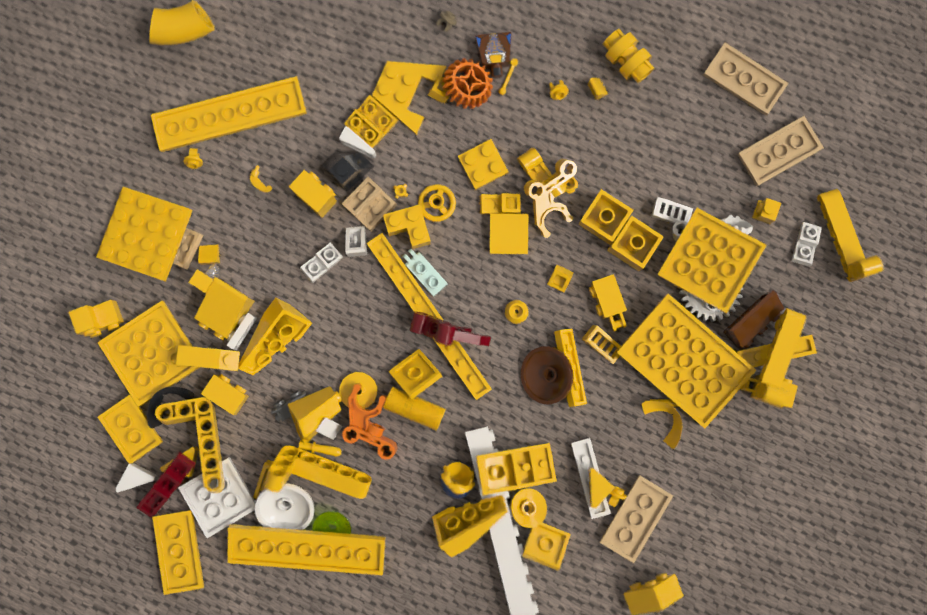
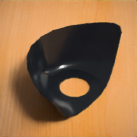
(157, 399)

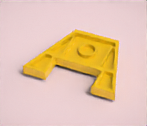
(398, 87)

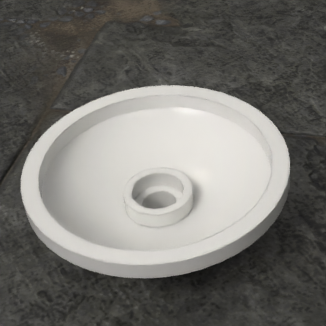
(275, 513)

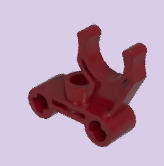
(445, 332)

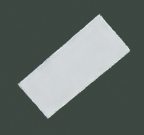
(329, 428)

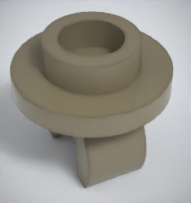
(447, 17)

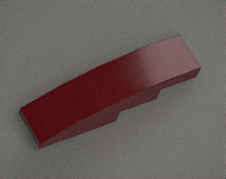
(166, 485)

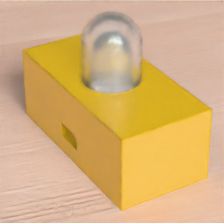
(204, 280)

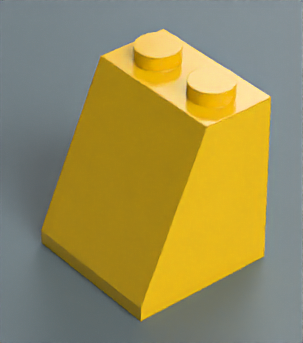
(222, 309)

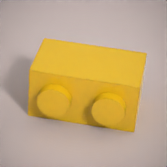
(225, 394)

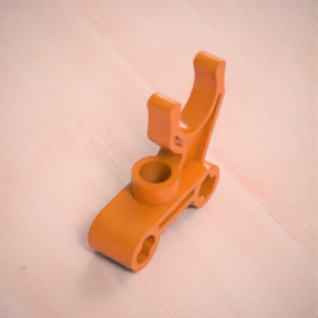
(364, 428)

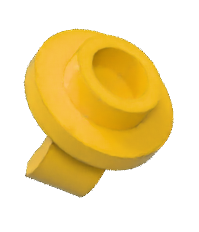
(559, 91)
(193, 160)
(617, 494)

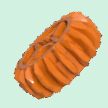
(458, 86)

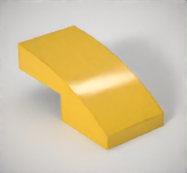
(500, 203)

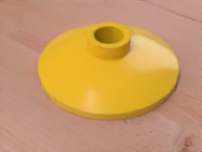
(536, 508)

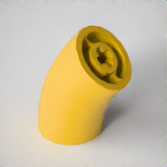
(179, 24)

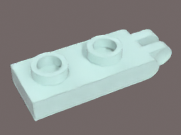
(425, 272)

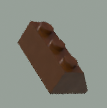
(755, 319)

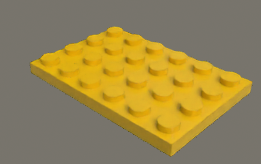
(686, 360)

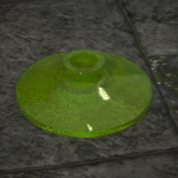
(332, 518)

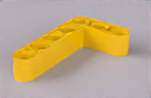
(845, 238)
(778, 359)
(203, 436)
(318, 470)

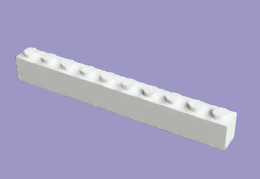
(504, 536)

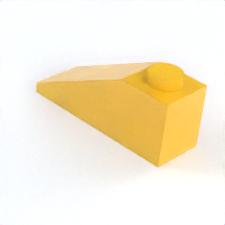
(207, 358)

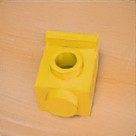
(766, 210)

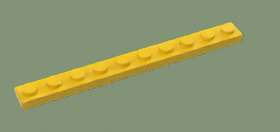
(419, 302)

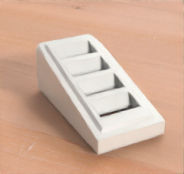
(353, 141)
(660, 201)

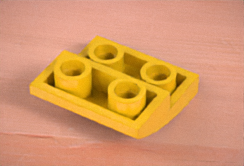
(371, 121)
(508, 233)

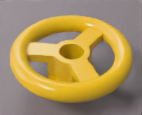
(437, 196)

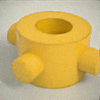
(400, 191)

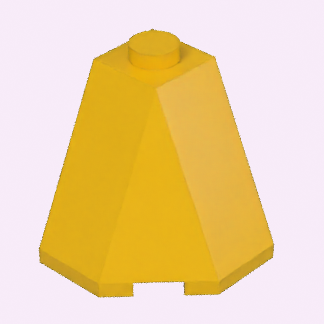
(311, 411)

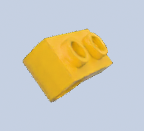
(533, 165)

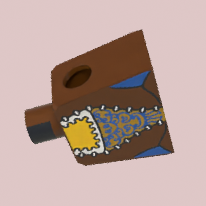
(494, 51)

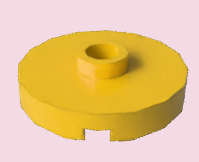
(368, 393)

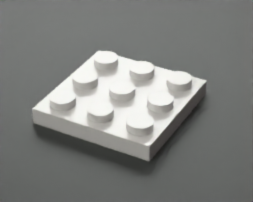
(221, 509)

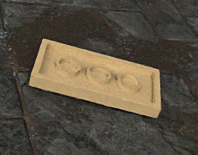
(745, 79)
(780, 151)
(636, 519)

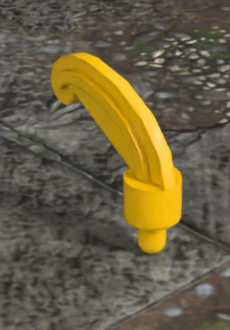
(256, 182)

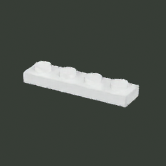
(584, 460)

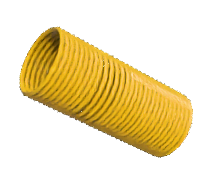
(421, 411)

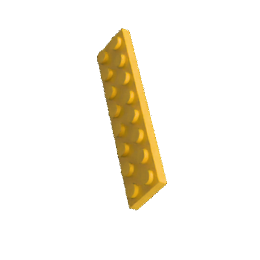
(228, 114)
(306, 549)

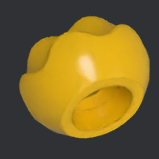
(513, 317)

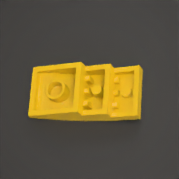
(516, 469)

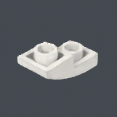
(806, 243)
(321, 262)

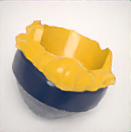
(457, 479)

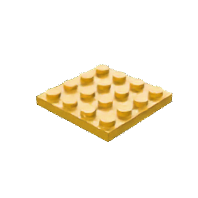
(144, 233)
(711, 260)
(146, 353)

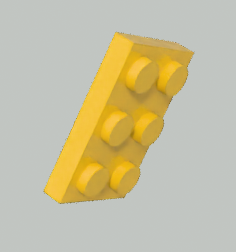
(130, 429)

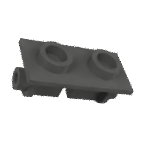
(281, 407)

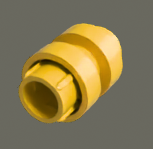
(623, 50)

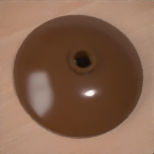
(538, 378)

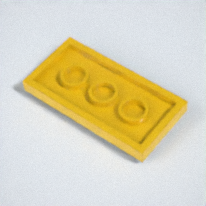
(178, 552)

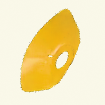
(674, 435)

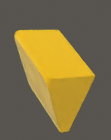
(597, 88)
(437, 91)
(208, 255)
(560, 278)

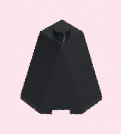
(347, 168)

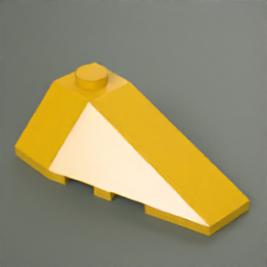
(276, 329)
(464, 525)

